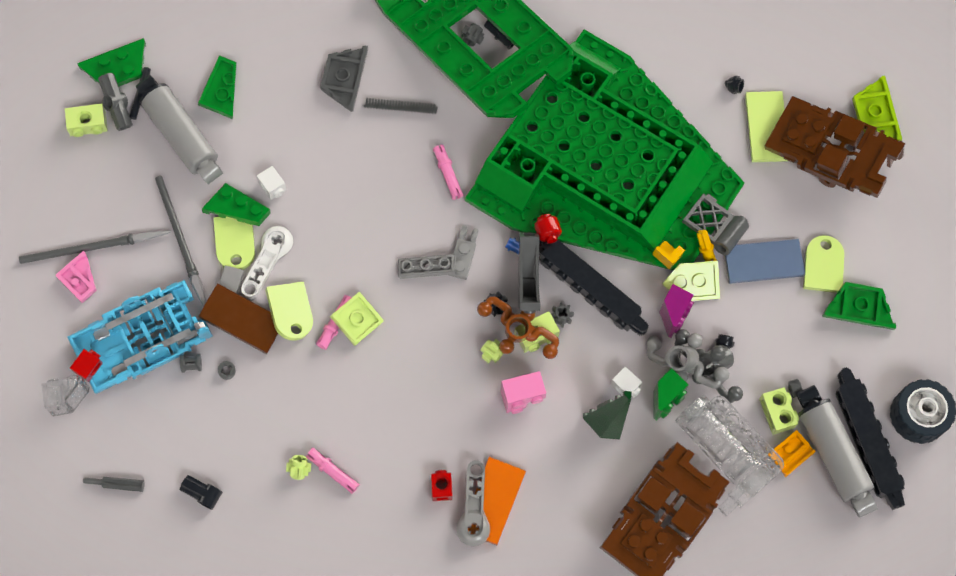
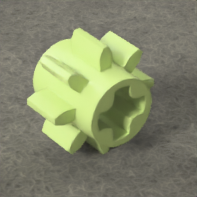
(491, 351)
(298, 467)

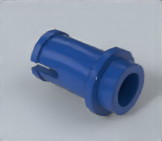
(513, 245)

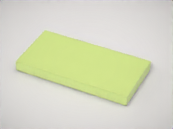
(762, 115)

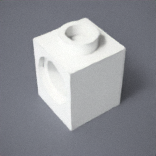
(271, 183)
(626, 381)

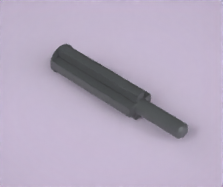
(117, 483)

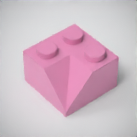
(521, 390)

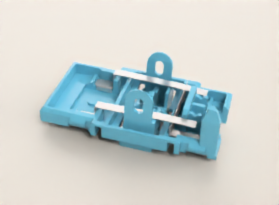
(111, 342)

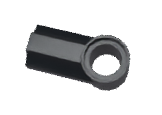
(204, 494)

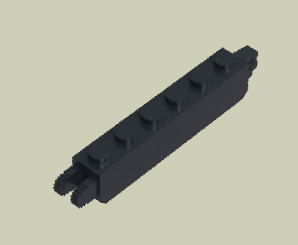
(592, 286)
(869, 439)

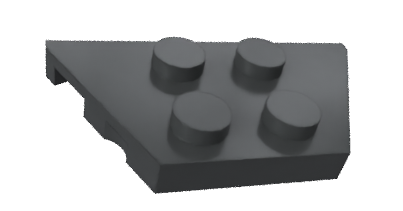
(344, 75)

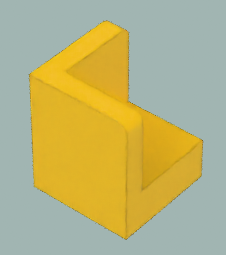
(667, 254)

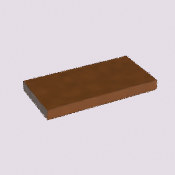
(240, 318)

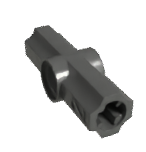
(115, 101)

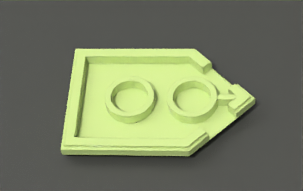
(696, 278)

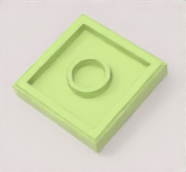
(356, 318)

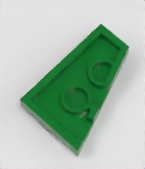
(220, 88)

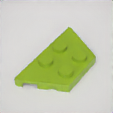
(877, 109)

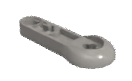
(474, 510)

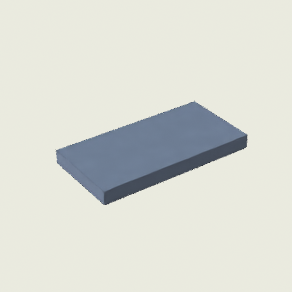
(765, 261)

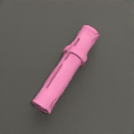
(445, 165)
(330, 329)
(332, 470)

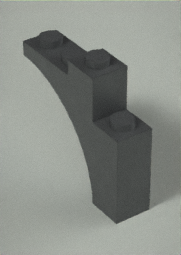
(528, 273)

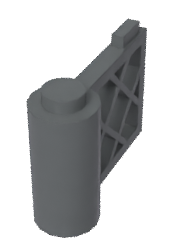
(730, 230)

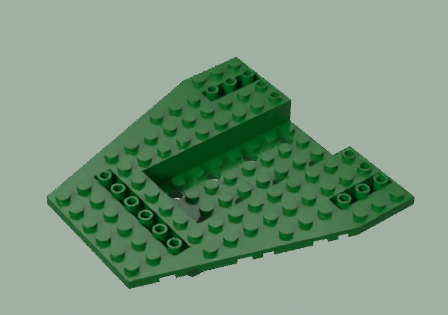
(595, 212)

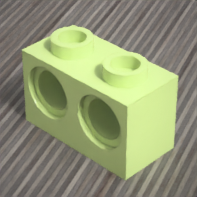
(773, 411)

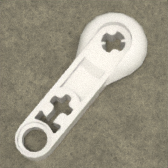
(267, 258)

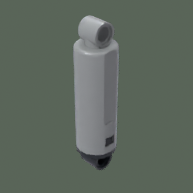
(178, 129)
(836, 451)

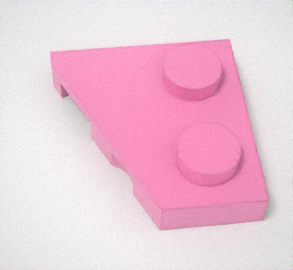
(78, 277)

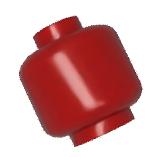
(548, 228)

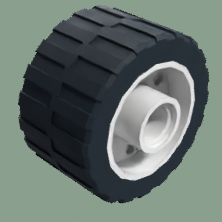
(923, 411)

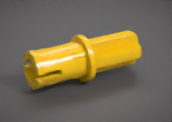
(706, 246)

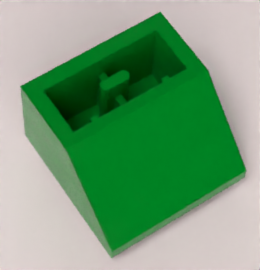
(668, 391)

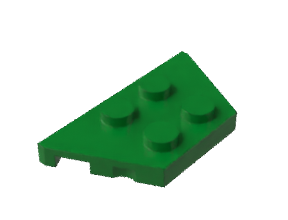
(123, 62)
(860, 305)

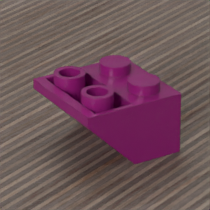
(675, 309)

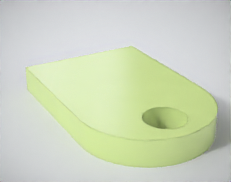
(234, 240)
(824, 267)
(290, 308)

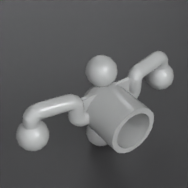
(693, 364)

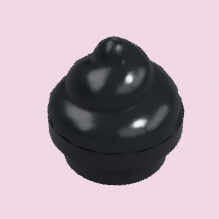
(735, 84)
(725, 340)

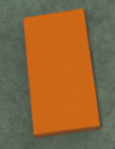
(500, 492)

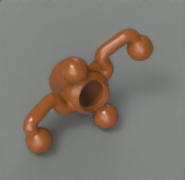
(531, 333)

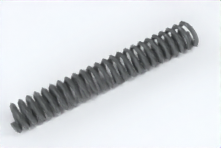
(392, 105)

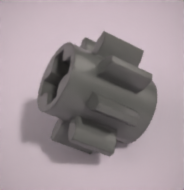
(472, 34)
(560, 310)

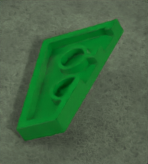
(236, 205)

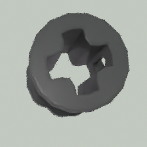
(196, 360)

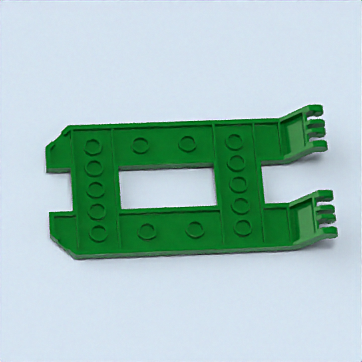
(489, 89)

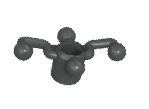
(712, 359)

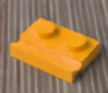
(794, 452)

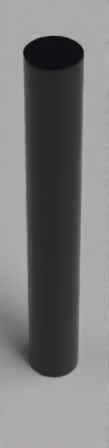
(136, 105)

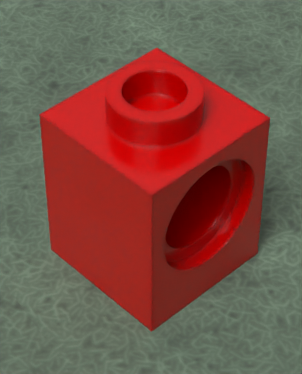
(86, 364)
(441, 494)

